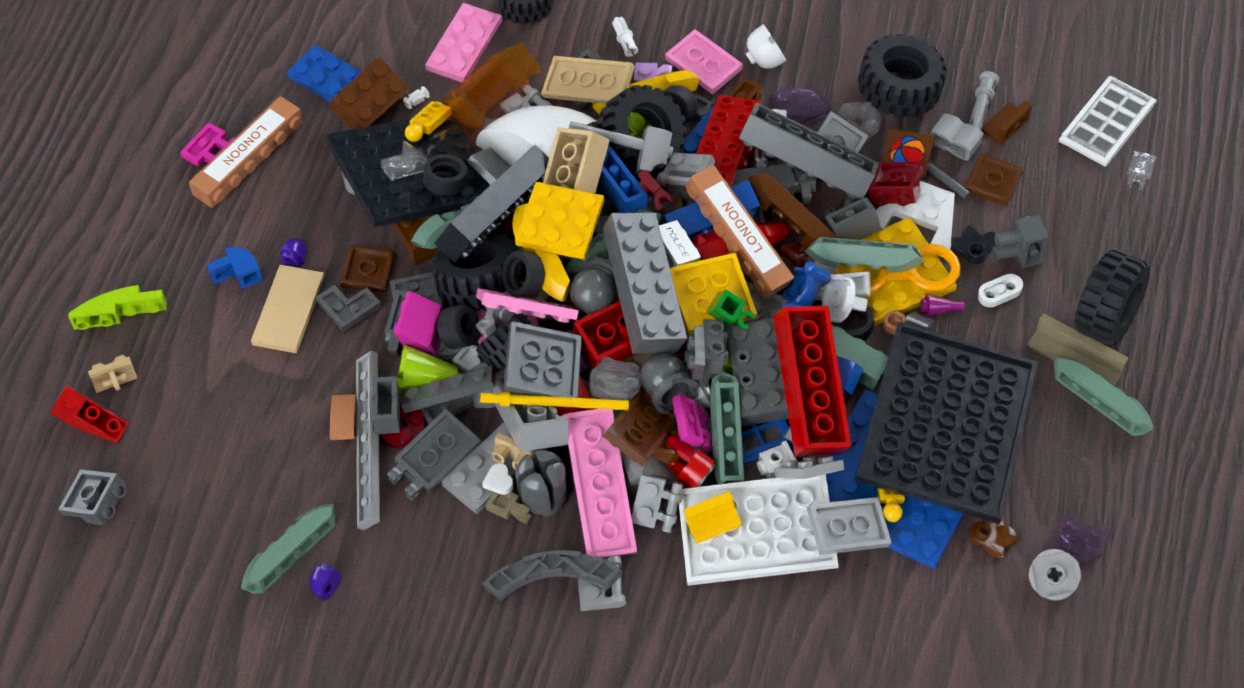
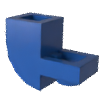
(237, 263)

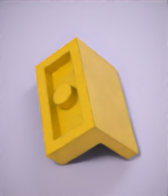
(712, 517)

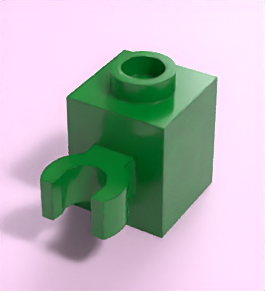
(729, 308)

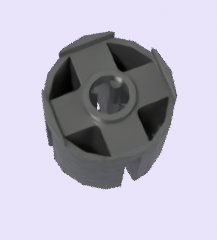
(544, 486)

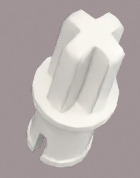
(624, 36)

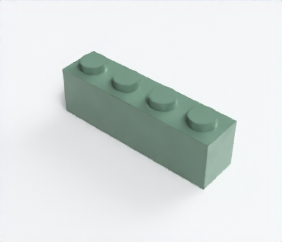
(856, 350)

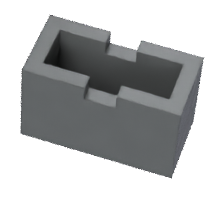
(386, 405)

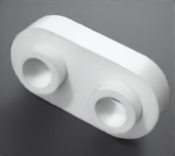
(998, 290)

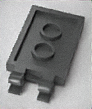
(433, 454)

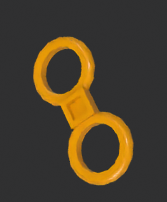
(913, 277)

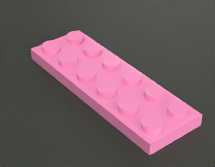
(599, 485)

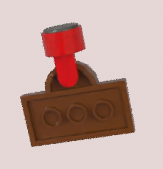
(648, 433)

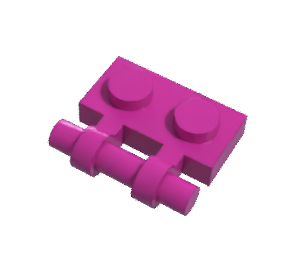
(204, 144)
(692, 422)

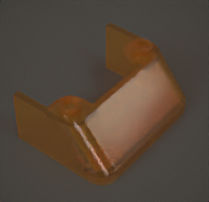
(490, 83)

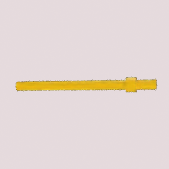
(507, 398)

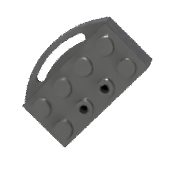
(758, 372)

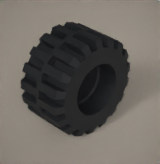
(525, 10)
(494, 347)

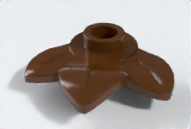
(995, 538)

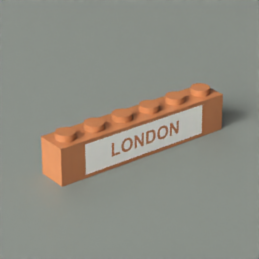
(246, 152)
(739, 231)

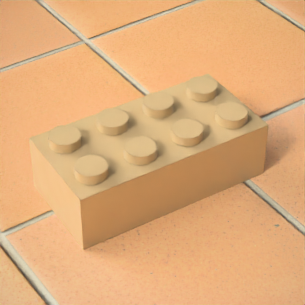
(576, 159)

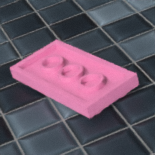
(463, 42)
(535, 307)

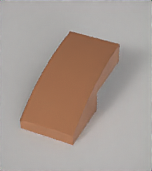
(343, 417)

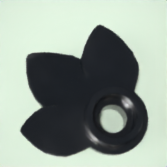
(973, 242)

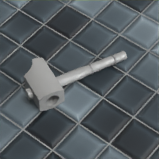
(653, 146)

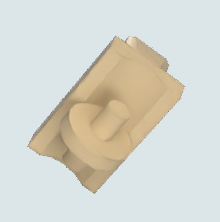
(112, 374)
(505, 448)

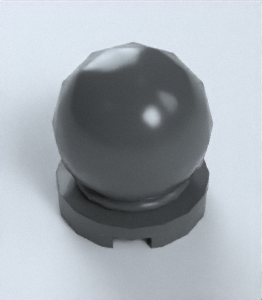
(593, 286)
(664, 378)

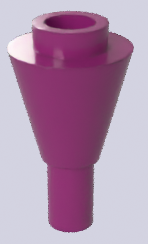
(935, 305)

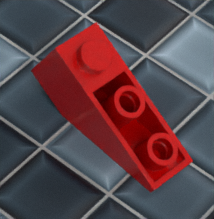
(88, 416)

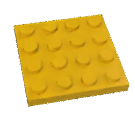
(901, 294)

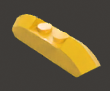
(684, 78)
(555, 280)

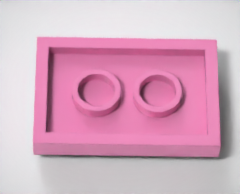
(705, 60)

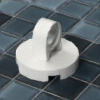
(842, 298)

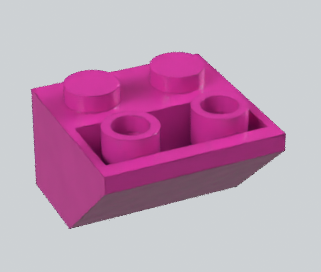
(419, 323)

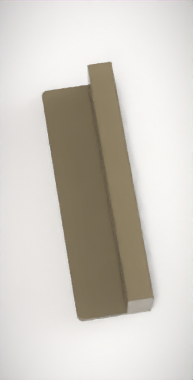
(1060, 340)

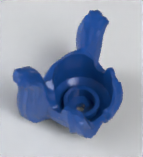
(806, 285)

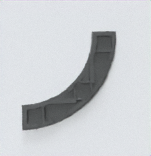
(552, 564)

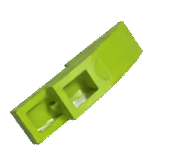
(109, 307)

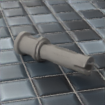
(984, 94)

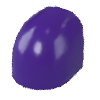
(293, 253)
(324, 581)

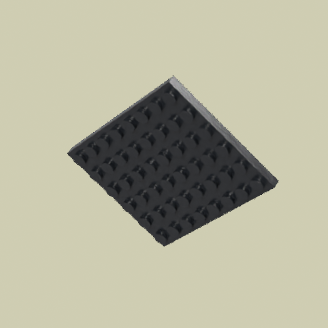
(947, 422)

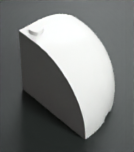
(521, 129)

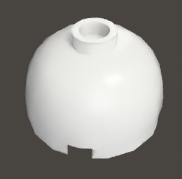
(764, 49)

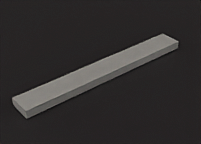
(367, 444)

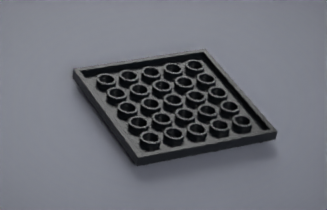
(405, 198)

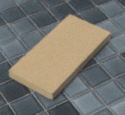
(586, 79)
(288, 309)

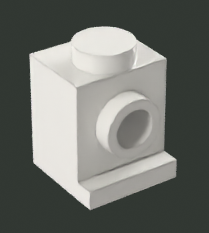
(769, 458)

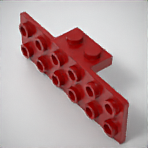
(723, 134)

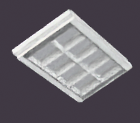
(1107, 121)

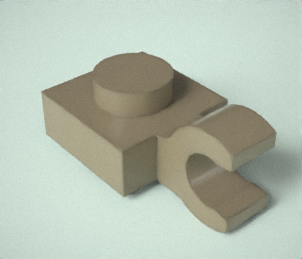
(506, 505)

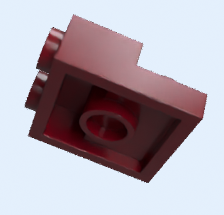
(896, 183)

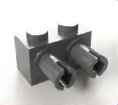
(854, 220)
(1025, 242)

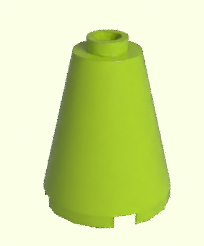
(421, 368)

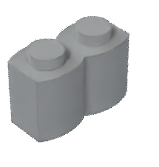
(957, 137)

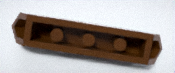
(786, 207)

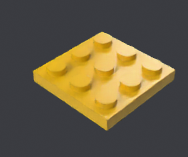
(559, 220)
(699, 283)

